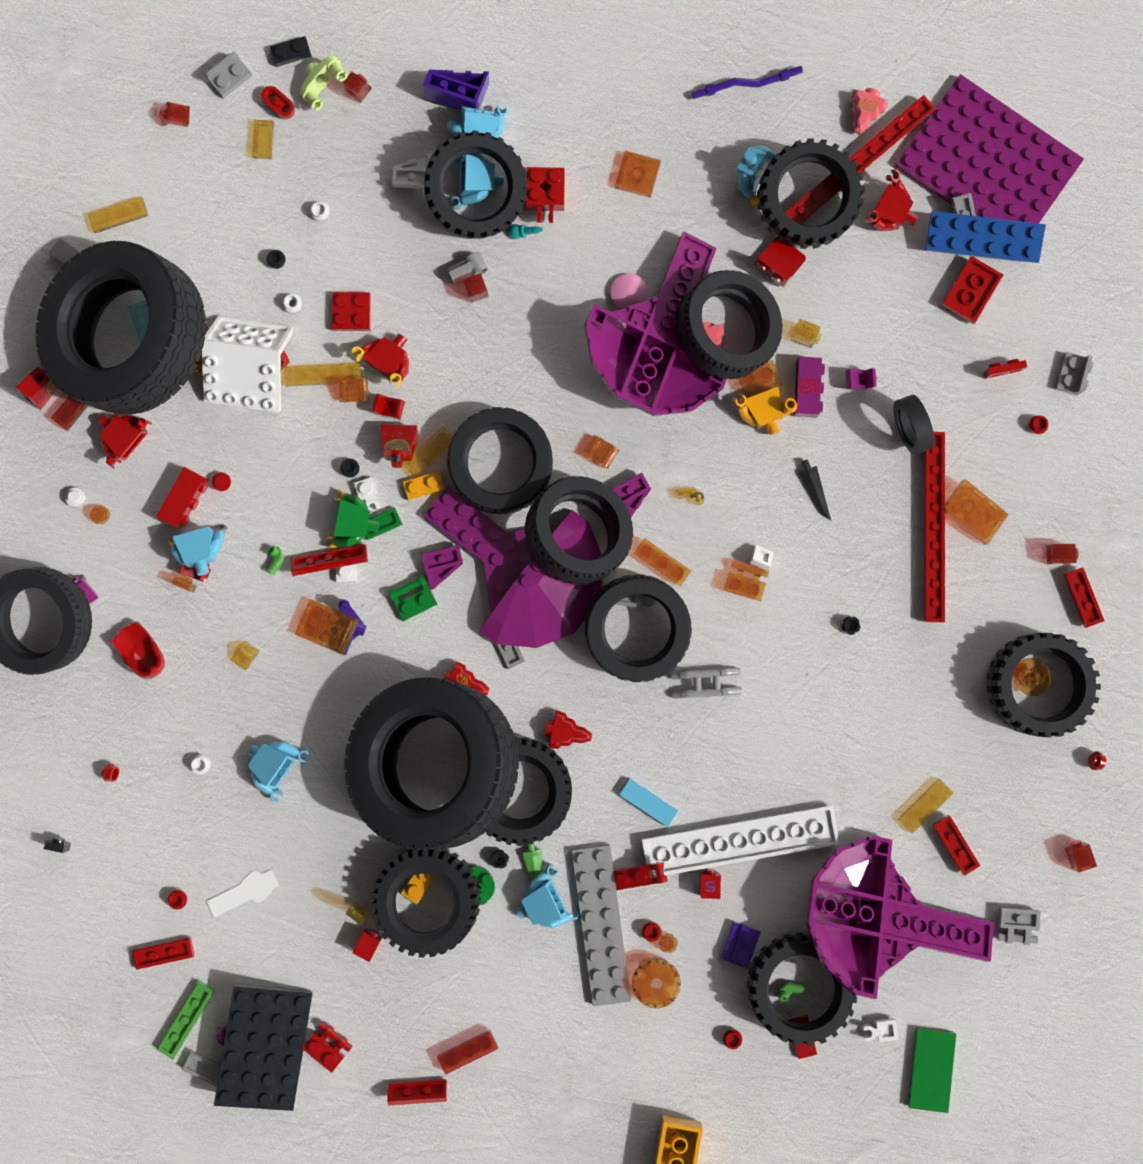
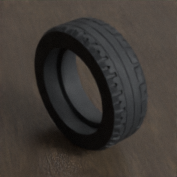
(758, 303)
(490, 420)
(608, 507)
(75, 616)
(646, 669)

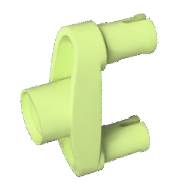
(317, 78)

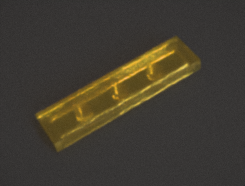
(320, 374)

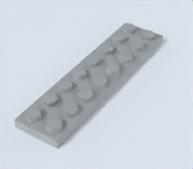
(601, 925)

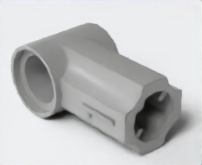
(471, 266)

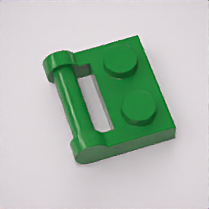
(416, 603)

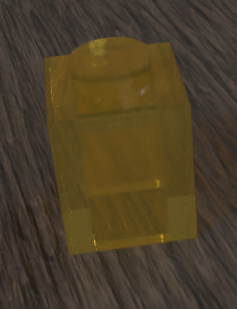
(806, 333)

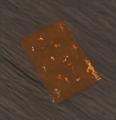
(974, 512)
(327, 626)

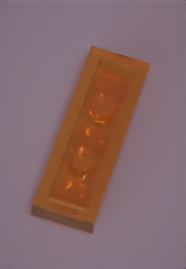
(662, 562)

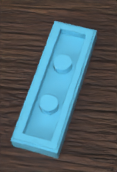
(648, 802)

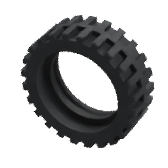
(504, 155)
(837, 164)
(1083, 677)
(776, 1024)

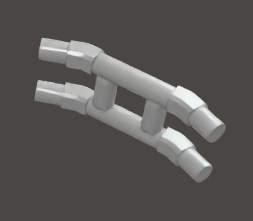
(698, 691)

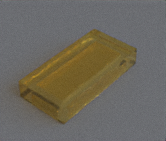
(263, 139)
(358, 913)

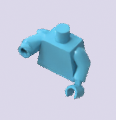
(478, 120)

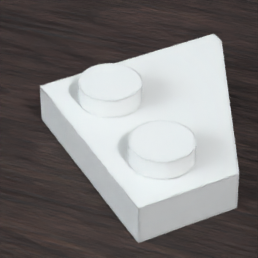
(410, 173)

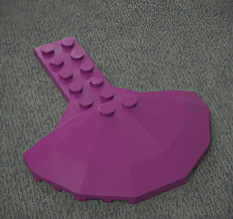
(639, 345)
(523, 599)
(870, 920)

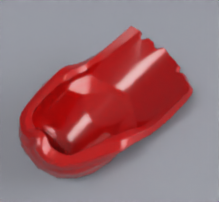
(139, 651)

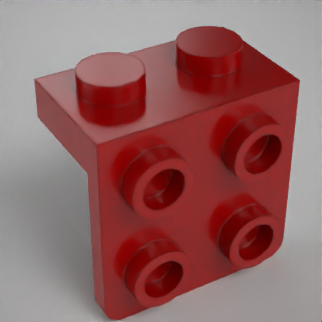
(780, 261)

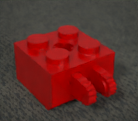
(537, 198)

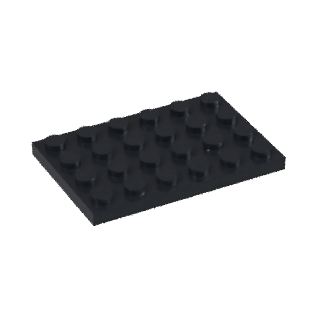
(263, 1048)

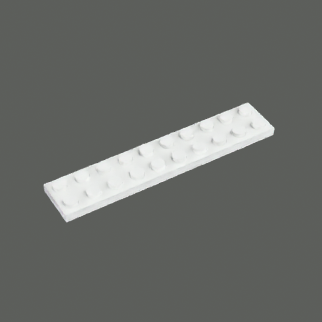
(743, 840)

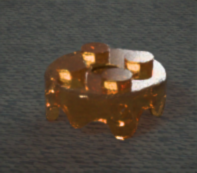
(656, 968)

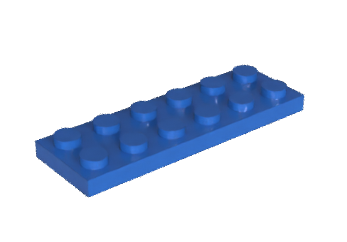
(985, 237)

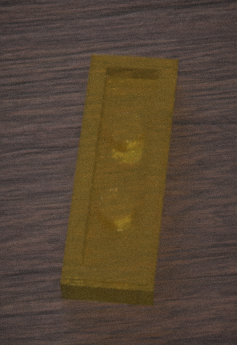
(118, 214)
(925, 805)

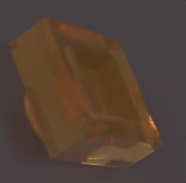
(185, 583)

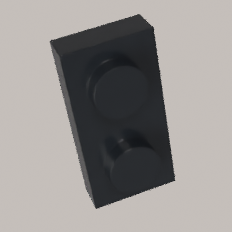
(290, 51)

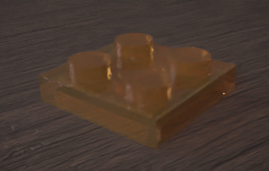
(637, 174)

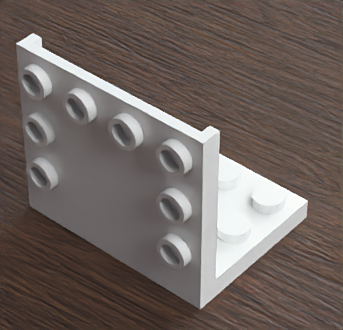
(244, 363)

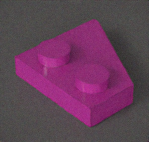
(633, 492)
(441, 564)

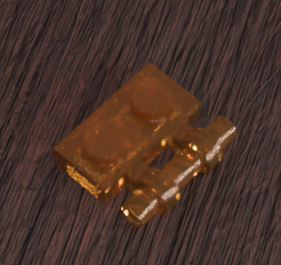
(743, 585)

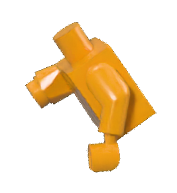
(765, 409)

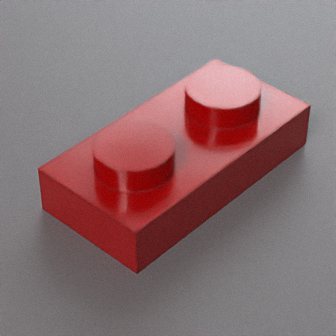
(1011, 367)

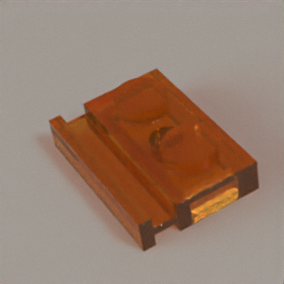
(760, 380)

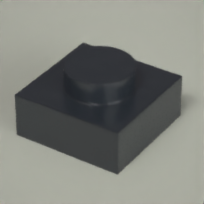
(57, 845)

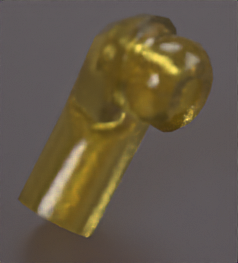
(693, 493)

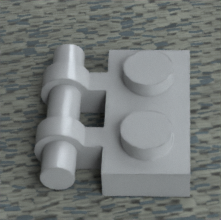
(1018, 919)

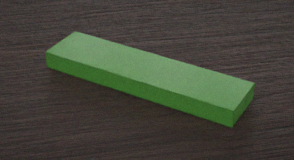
(186, 1019)

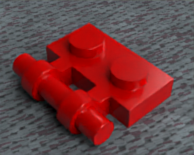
(324, 1051)

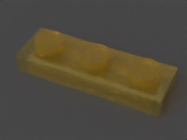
(428, 452)

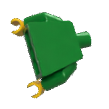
(351, 521)

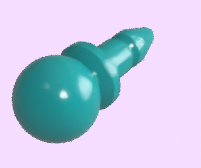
(517, 231)

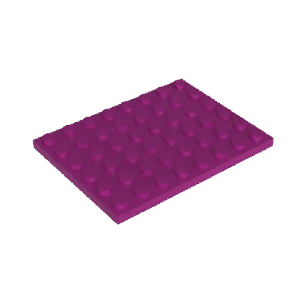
(991, 152)

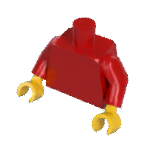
(386, 357)

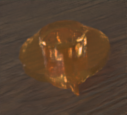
(1032, 677)

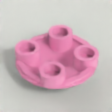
(628, 290)

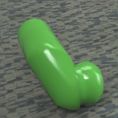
(277, 559)
(789, 988)

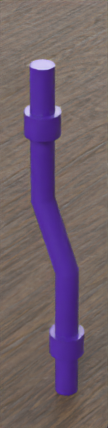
(710, 89)

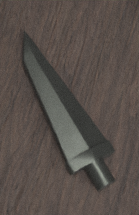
(813, 483)

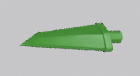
(533, 861)

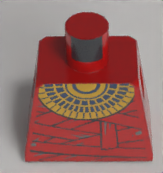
(37, 388)
(399, 443)

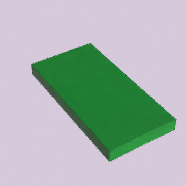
(932, 1070)

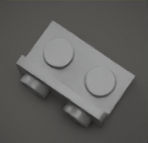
(228, 74)
(1074, 373)

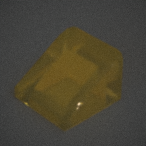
(244, 655)

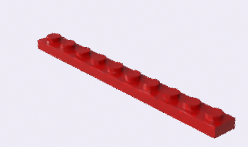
(864, 157)
(934, 531)

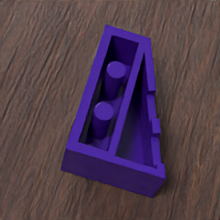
(456, 88)

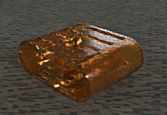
(353, 389)
(600, 451)

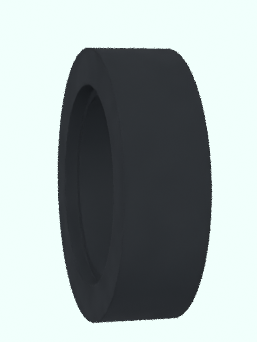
(913, 424)

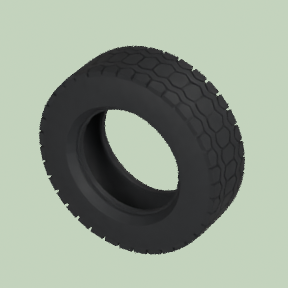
(76, 305)
(374, 754)

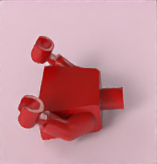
(893, 206)
(121, 436)

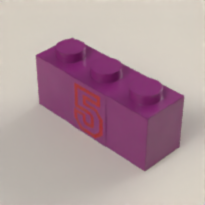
(809, 386)

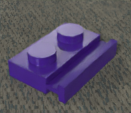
(740, 945)

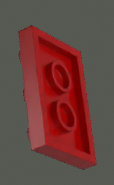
(972, 290)

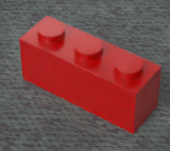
(182, 498)

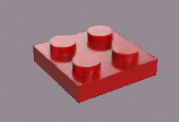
(351, 311)

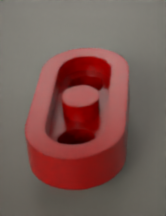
(279, 103)

